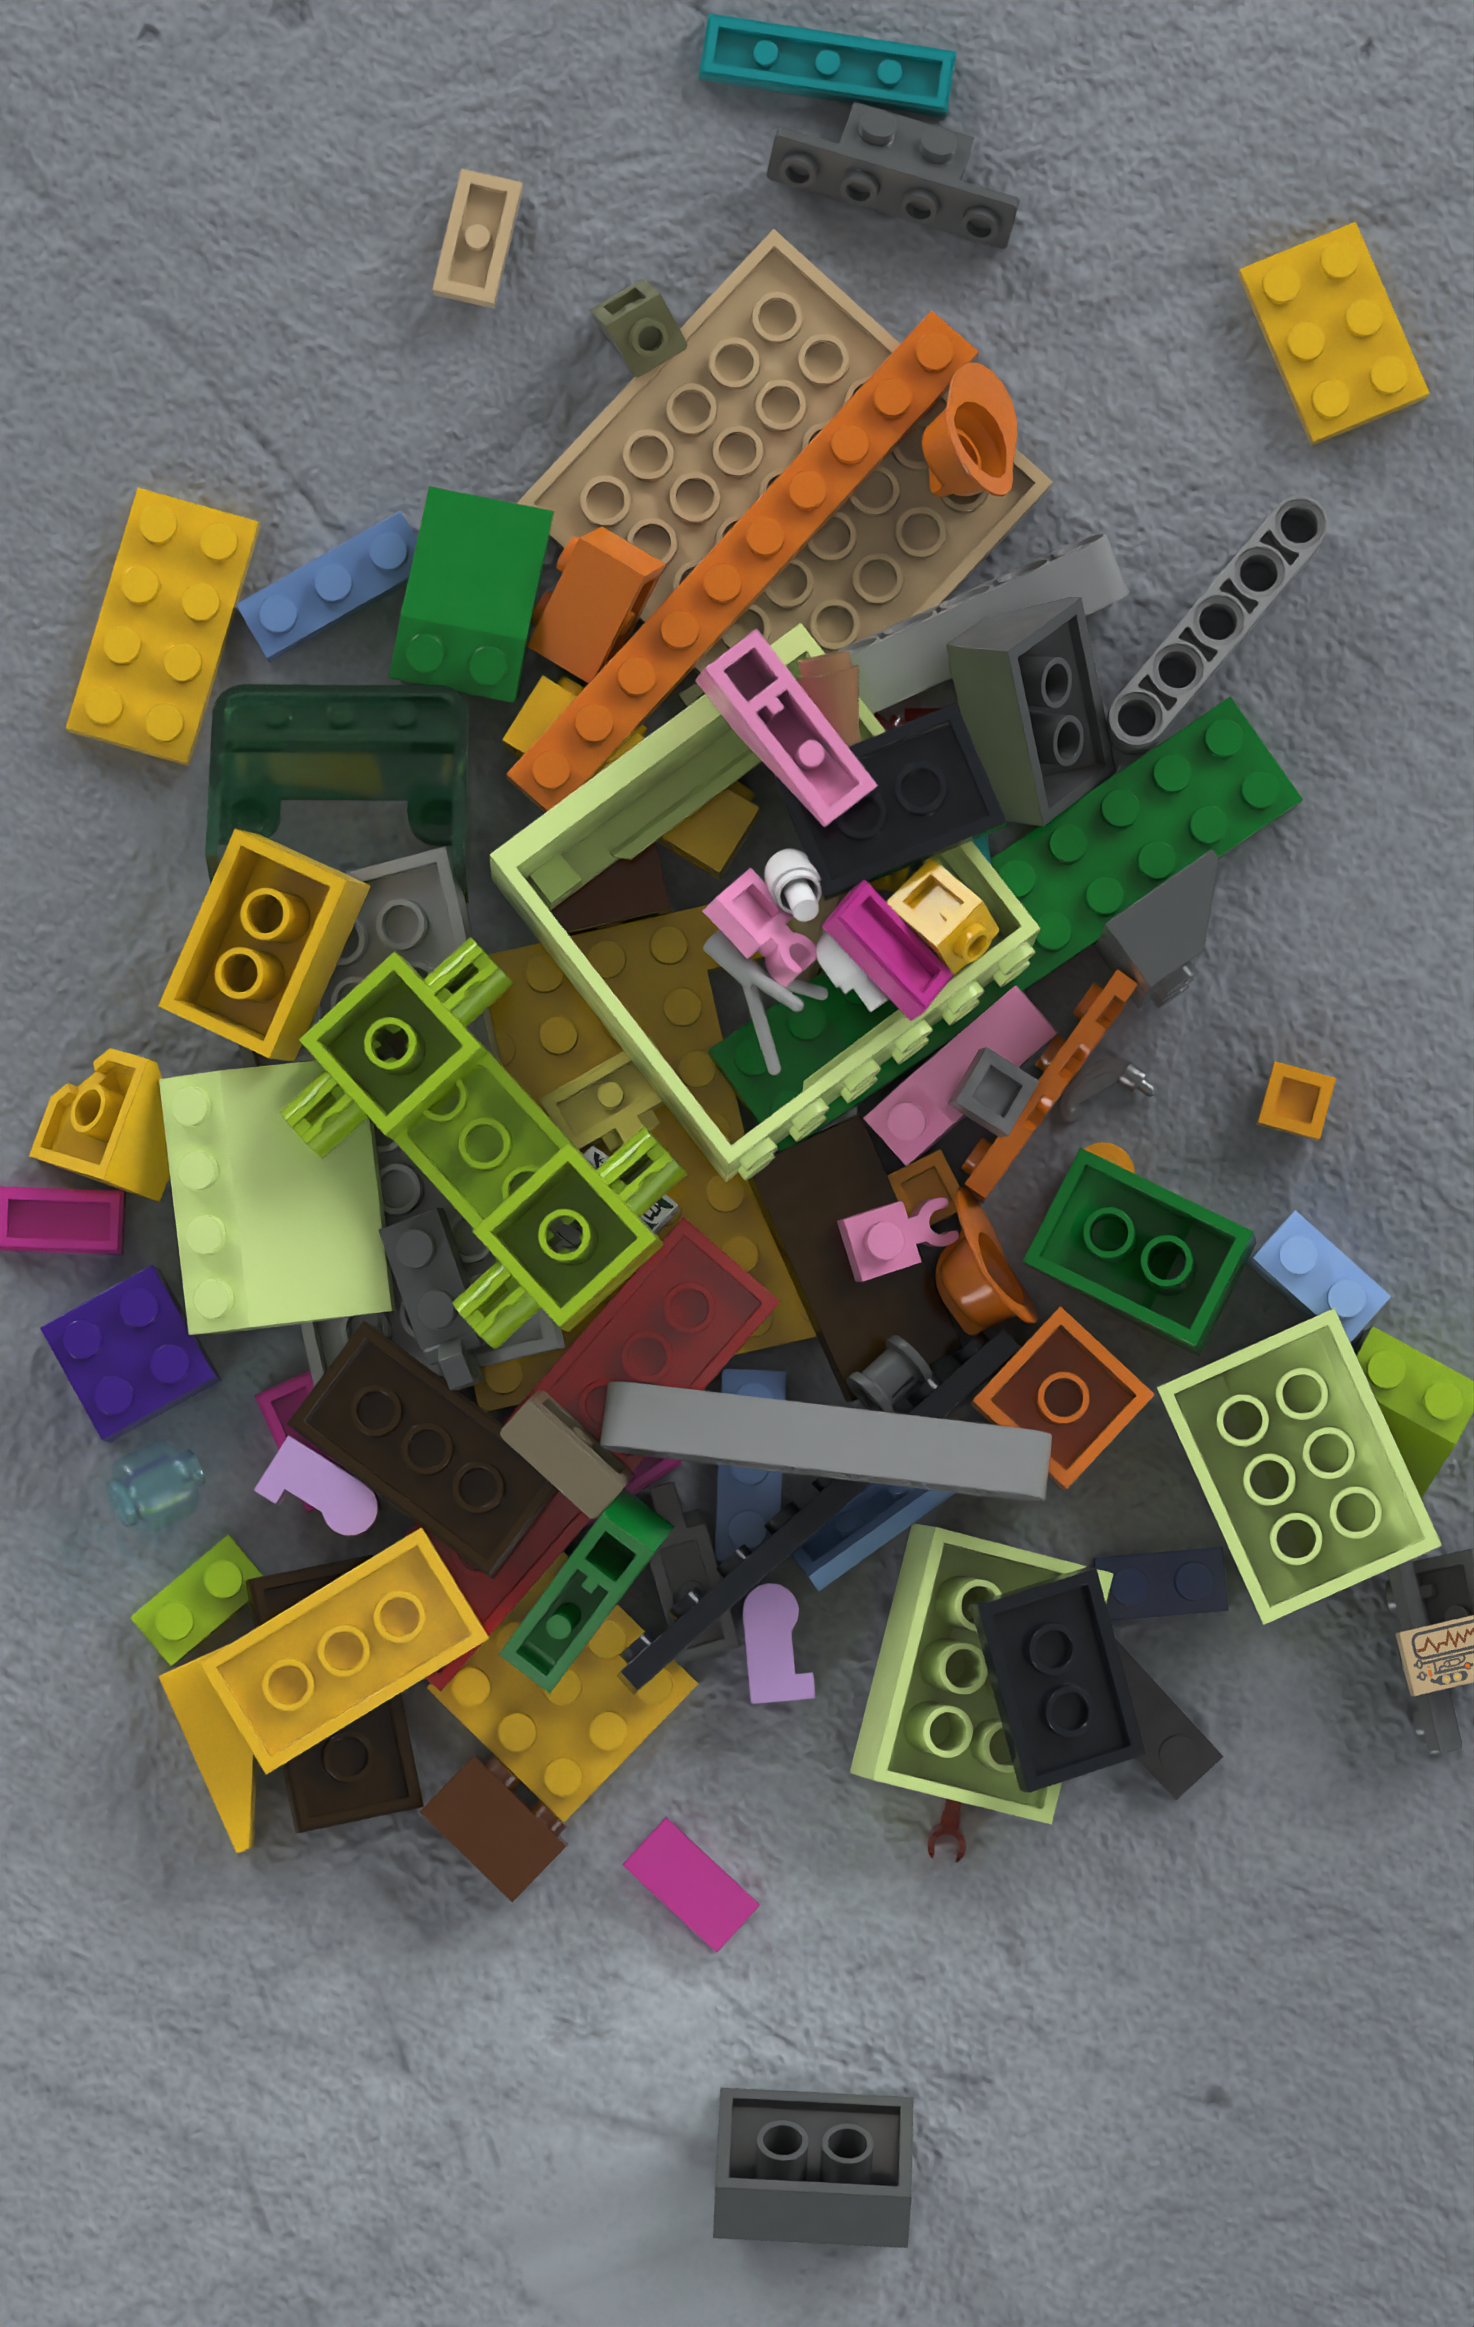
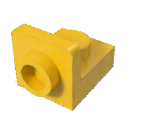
(945, 915)

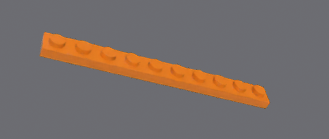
(742, 564)

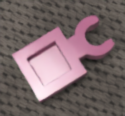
(756, 923)
(887, 1238)

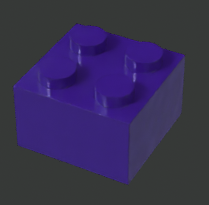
(130, 1354)

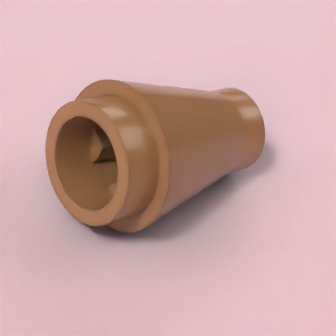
(834, 689)

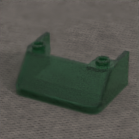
(341, 746)

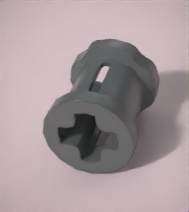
(889, 1376)

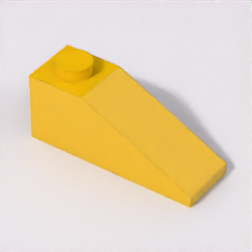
(217, 1747)

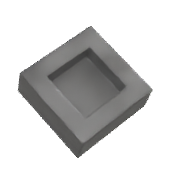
(993, 1092)

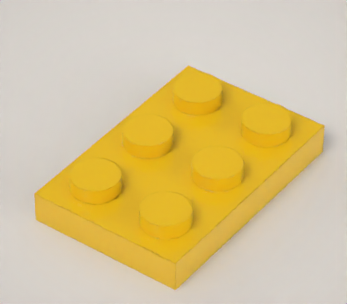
(1333, 333)

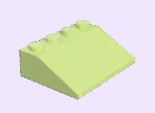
(260, 1216)
(1299, 1466)
(931, 1698)

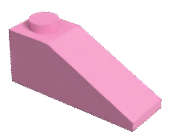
(785, 728)
(918, 1109)

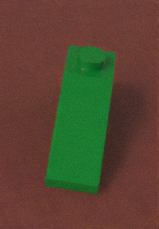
(586, 1590)

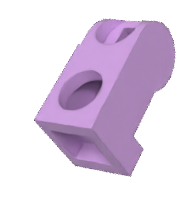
(343, 1499)
(768, 1621)

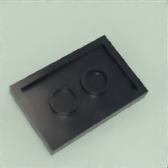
(925, 803)
(1058, 1679)

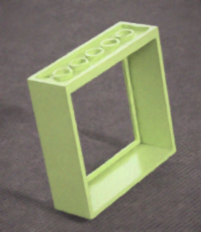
(642, 801)

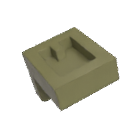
(640, 327)

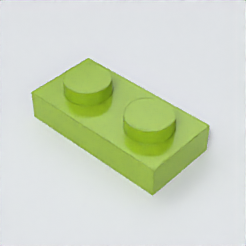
(198, 1601)

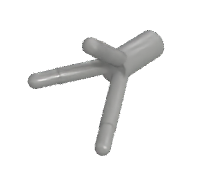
(752, 977)

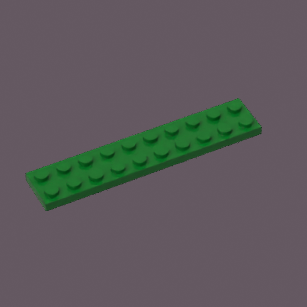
(1084, 867)

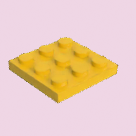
(580, 1731)

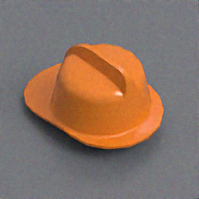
(974, 438)
(976, 1275)

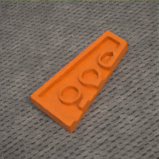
(1060, 1065)

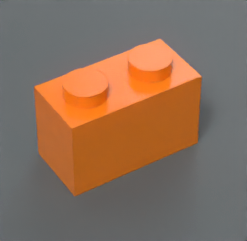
(594, 602)

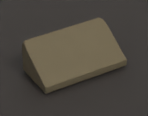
(566, 1454)

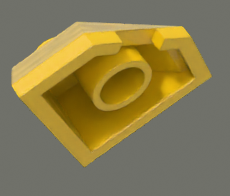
(110, 1127)

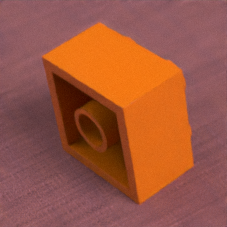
(1066, 1388)

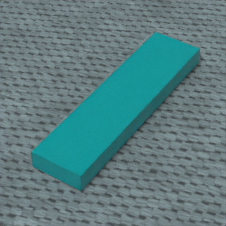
(827, 65)

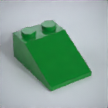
(472, 594)
(1141, 1251)

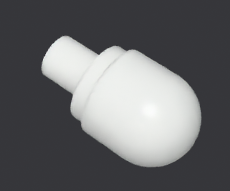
(793, 883)
(846, 973)

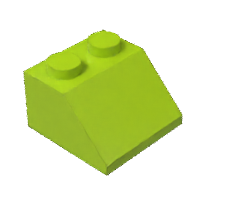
(1419, 1399)

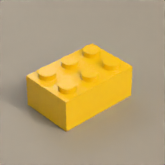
(264, 945)

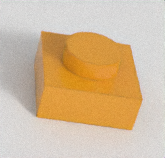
(1296, 1101)
(926, 1180)

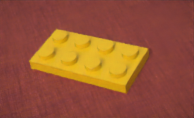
(163, 626)
(344, 1650)

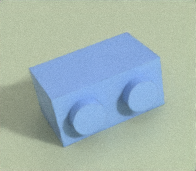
(1317, 1275)

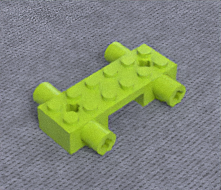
(482, 1142)

